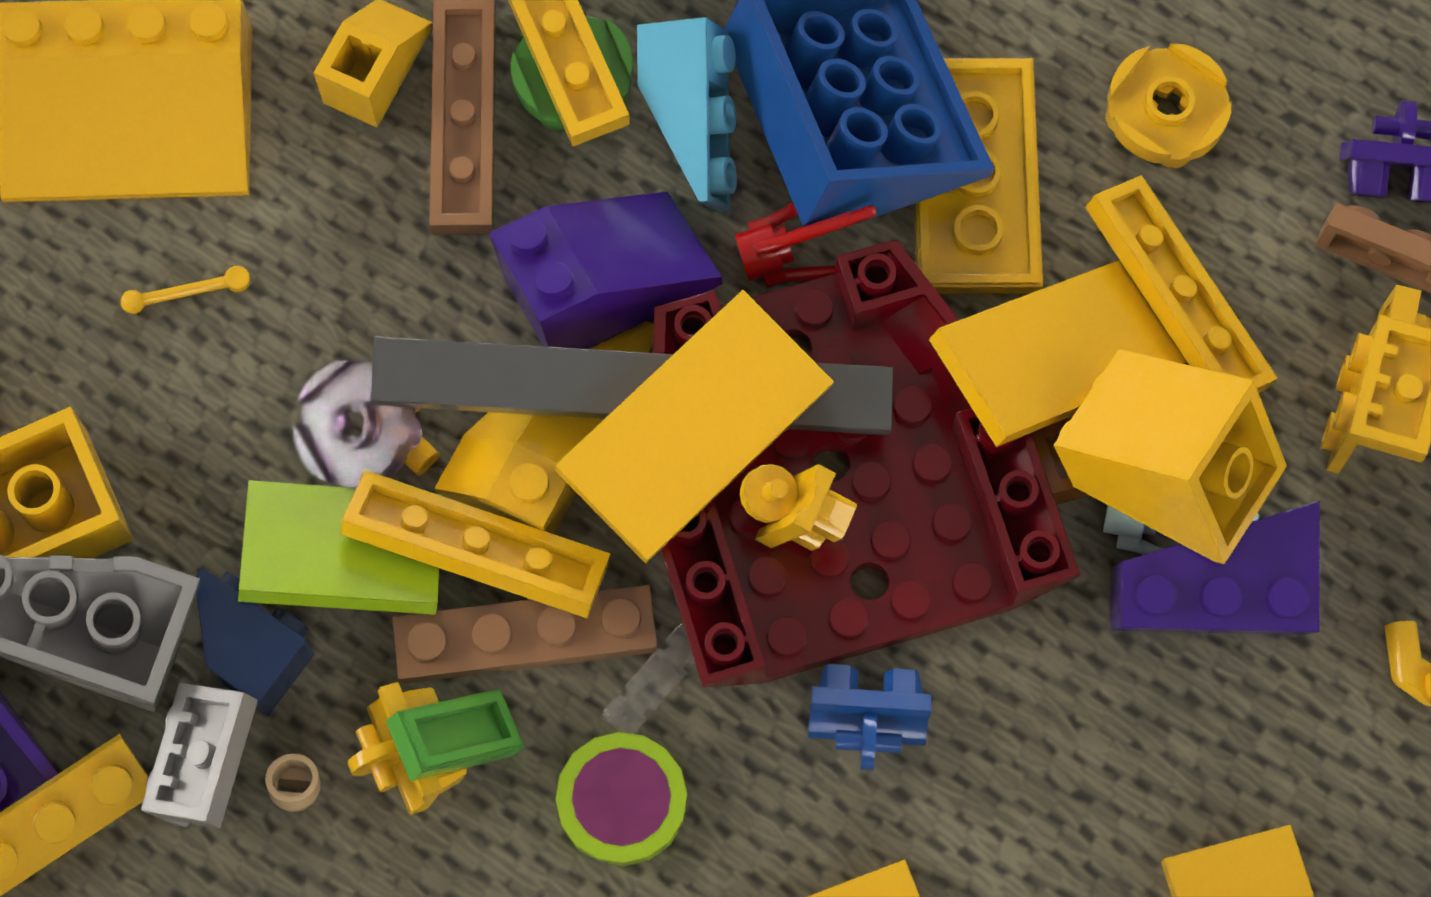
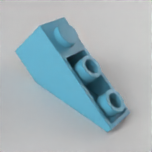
(686, 86)

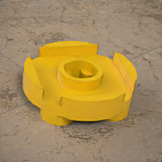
(1171, 137)

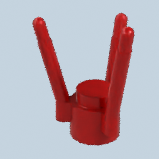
(768, 248)

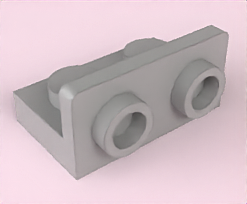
(199, 755)

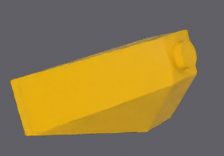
(511, 458)

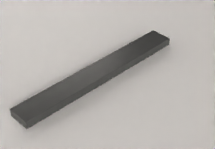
(582, 382)

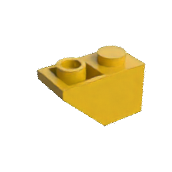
(370, 60)

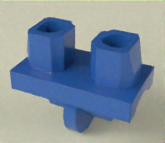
(869, 718)

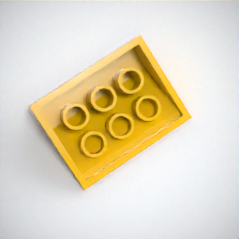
(124, 99)

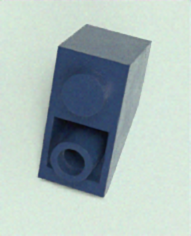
(246, 644)

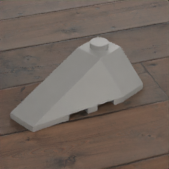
(96, 622)

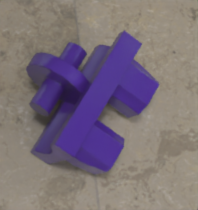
(1371, 160)

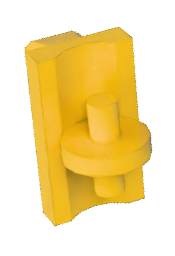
(796, 506)
(382, 757)

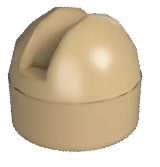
(294, 772)

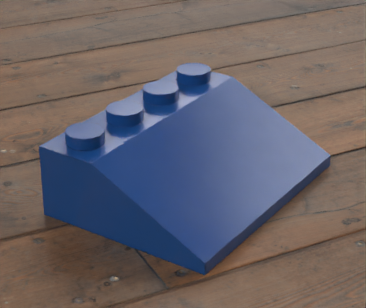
(855, 103)

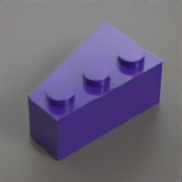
(1261, 589)

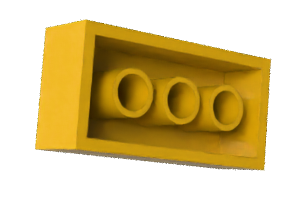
(56, 493)

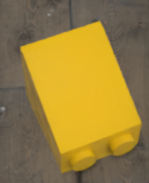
(1174, 450)

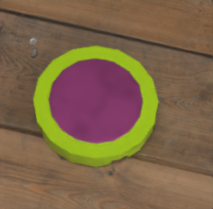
(621, 798)

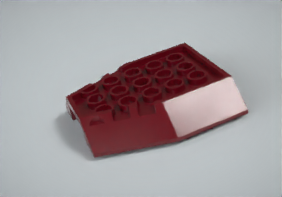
(937, 510)

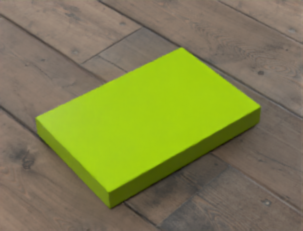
(302, 559)

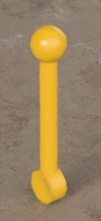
(235, 279)

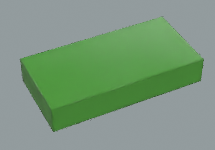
(454, 734)

